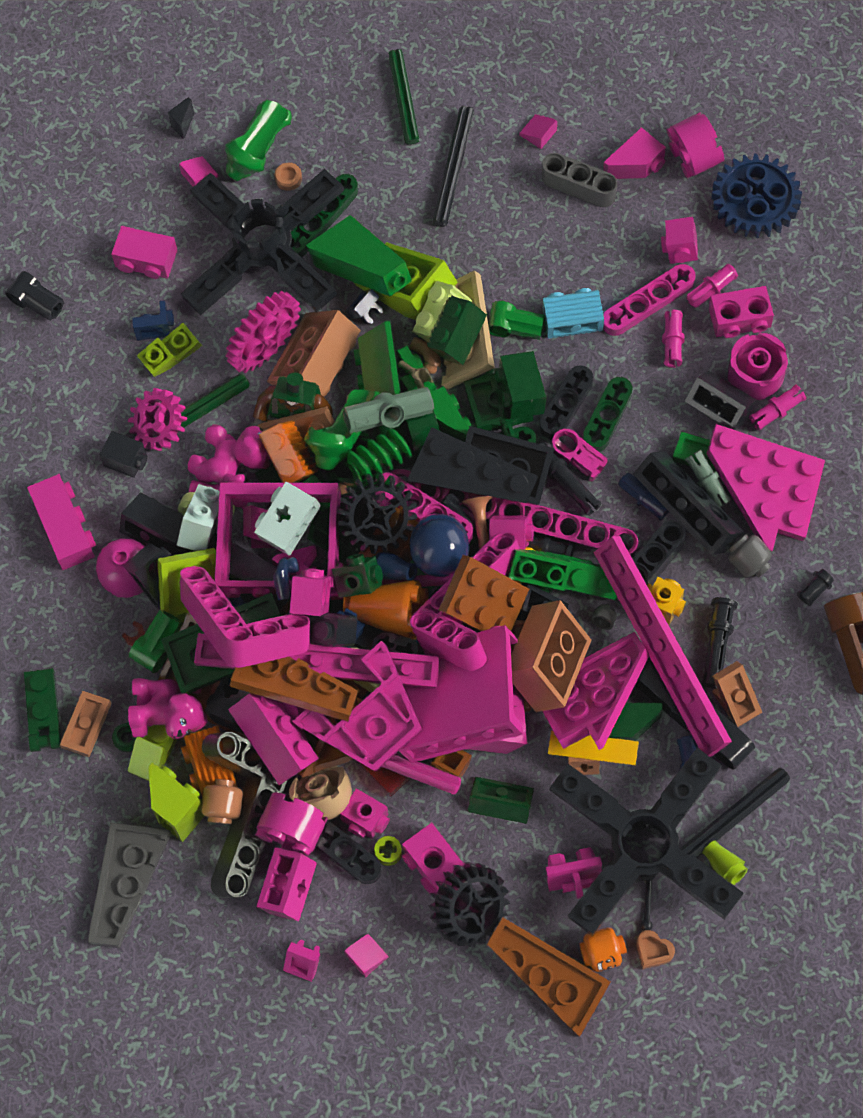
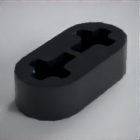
(400, 643)

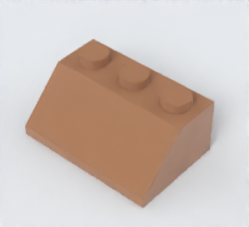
(317, 349)

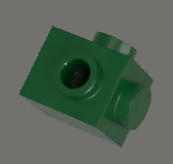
(357, 575)

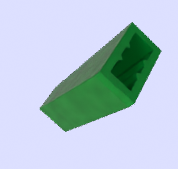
(359, 257)

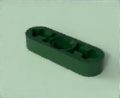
(607, 402)

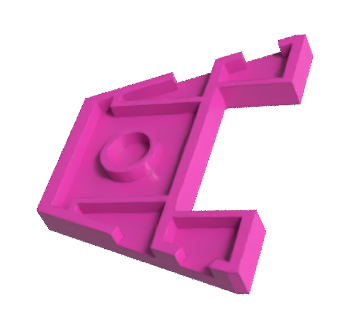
(378, 724)

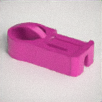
(584, 457)

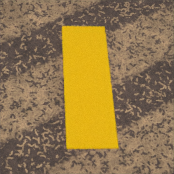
(613, 751)

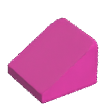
(539, 130)
(196, 169)
(366, 955)

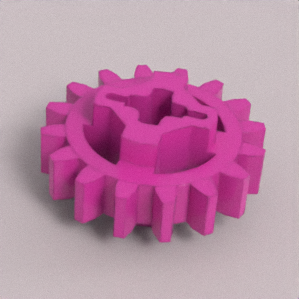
(157, 419)

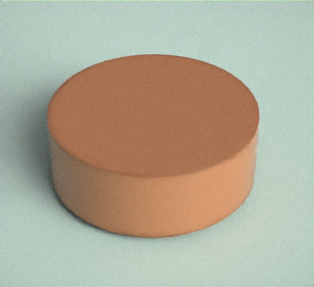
(288, 176)

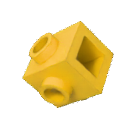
(668, 597)

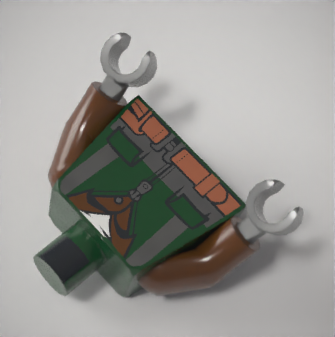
(288, 398)

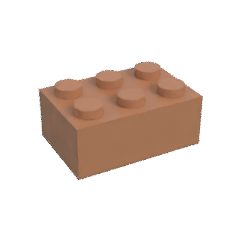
(548, 656)

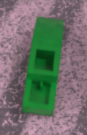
(445, 405)
(560, 573)

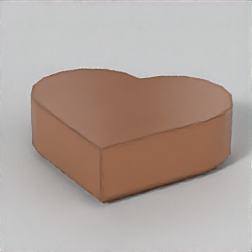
(653, 950)

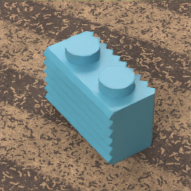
(573, 313)

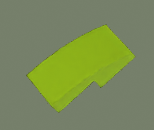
(166, 353)

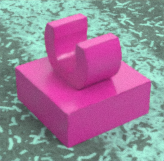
(301, 960)

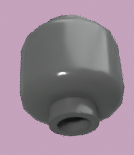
(750, 556)

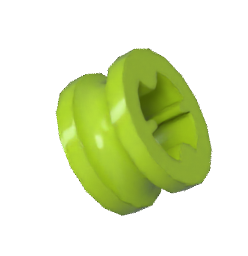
(381, 844)

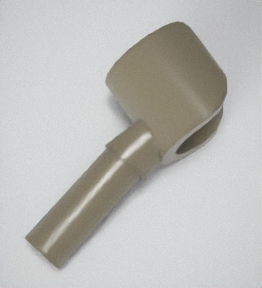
(419, 375)

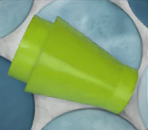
(725, 862)

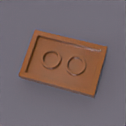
(482, 596)

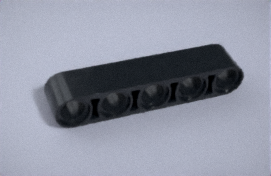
(654, 688)

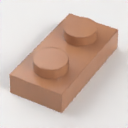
(85, 724)

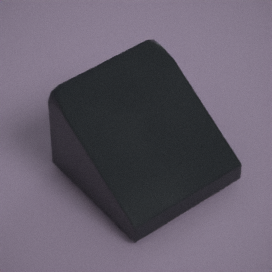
(181, 117)

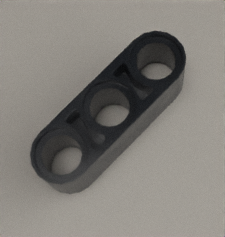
(662, 548)

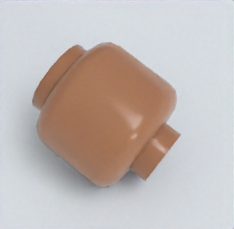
(222, 802)

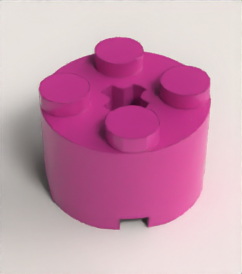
(696, 144)
(758, 365)
(291, 824)

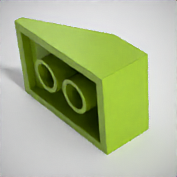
(424, 273)

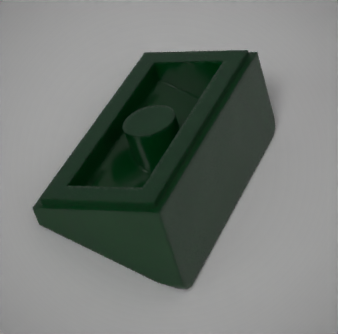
(500, 800)

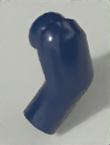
(281, 576)

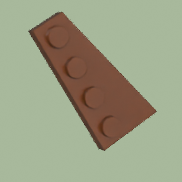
(297, 685)
(554, 977)

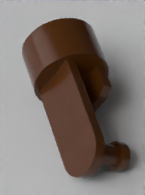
(846, 620)

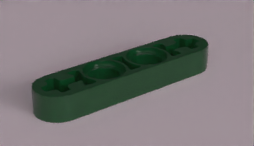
(326, 219)

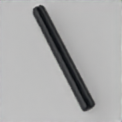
(453, 166)
(737, 812)

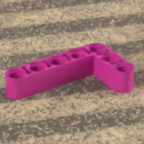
(445, 634)
(234, 639)

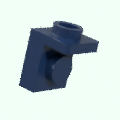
(154, 326)

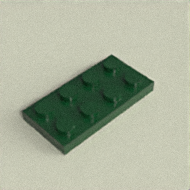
(182, 647)

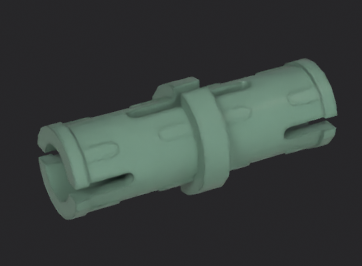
(707, 478)

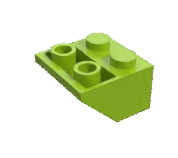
(173, 804)

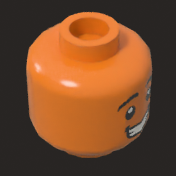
(602, 950)

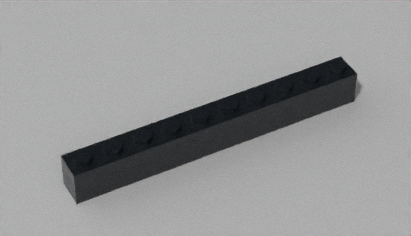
(157, 524)

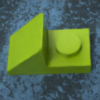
(151, 748)

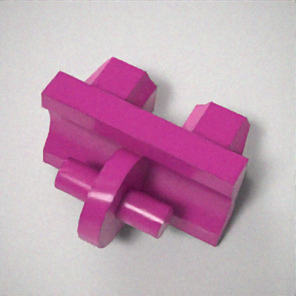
(573, 875)

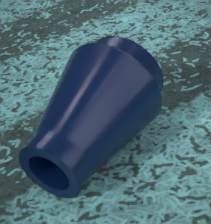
(395, 567)

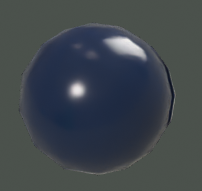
(438, 544)

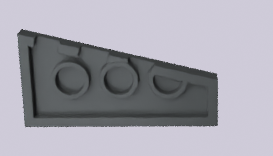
(125, 874)

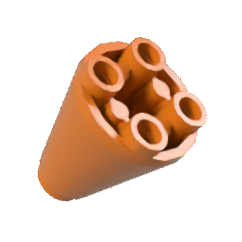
(389, 606)

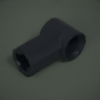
(29, 292)

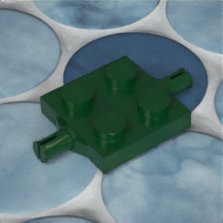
(487, 407)

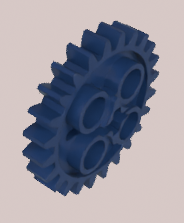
(756, 195)

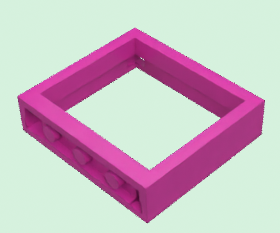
(262, 493)

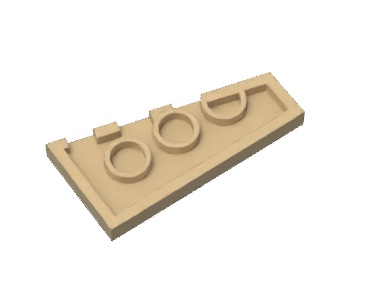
(480, 356)

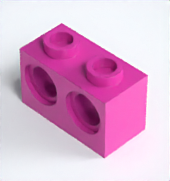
(739, 305)
(310, 593)

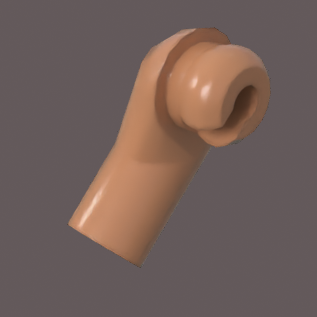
(431, 358)

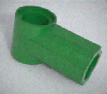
(507, 320)
(148, 648)

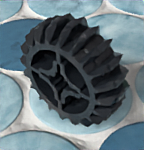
(367, 518)
(459, 899)

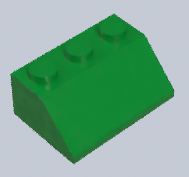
(377, 361)

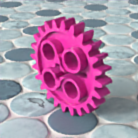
(263, 331)

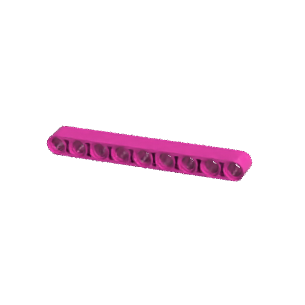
(556, 518)

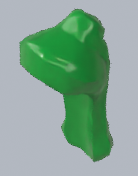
(248, 151)
(334, 442)

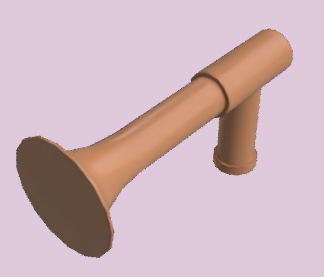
(478, 507)

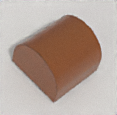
(453, 763)

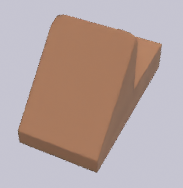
(736, 694)

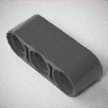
(572, 169)

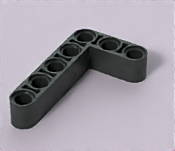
(239, 836)

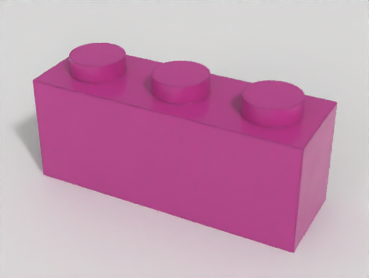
(62, 521)
(273, 736)

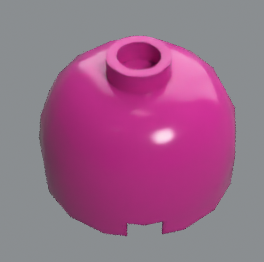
(111, 570)

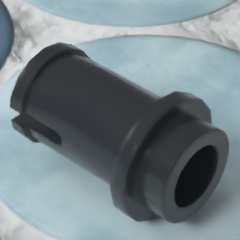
(815, 587)

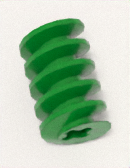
(377, 454)

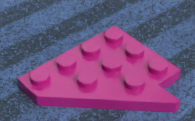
(767, 481)
(599, 692)

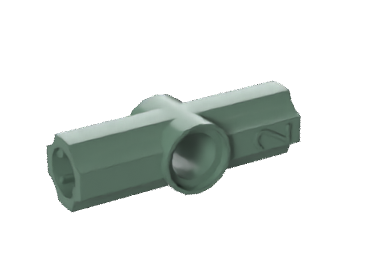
(373, 414)

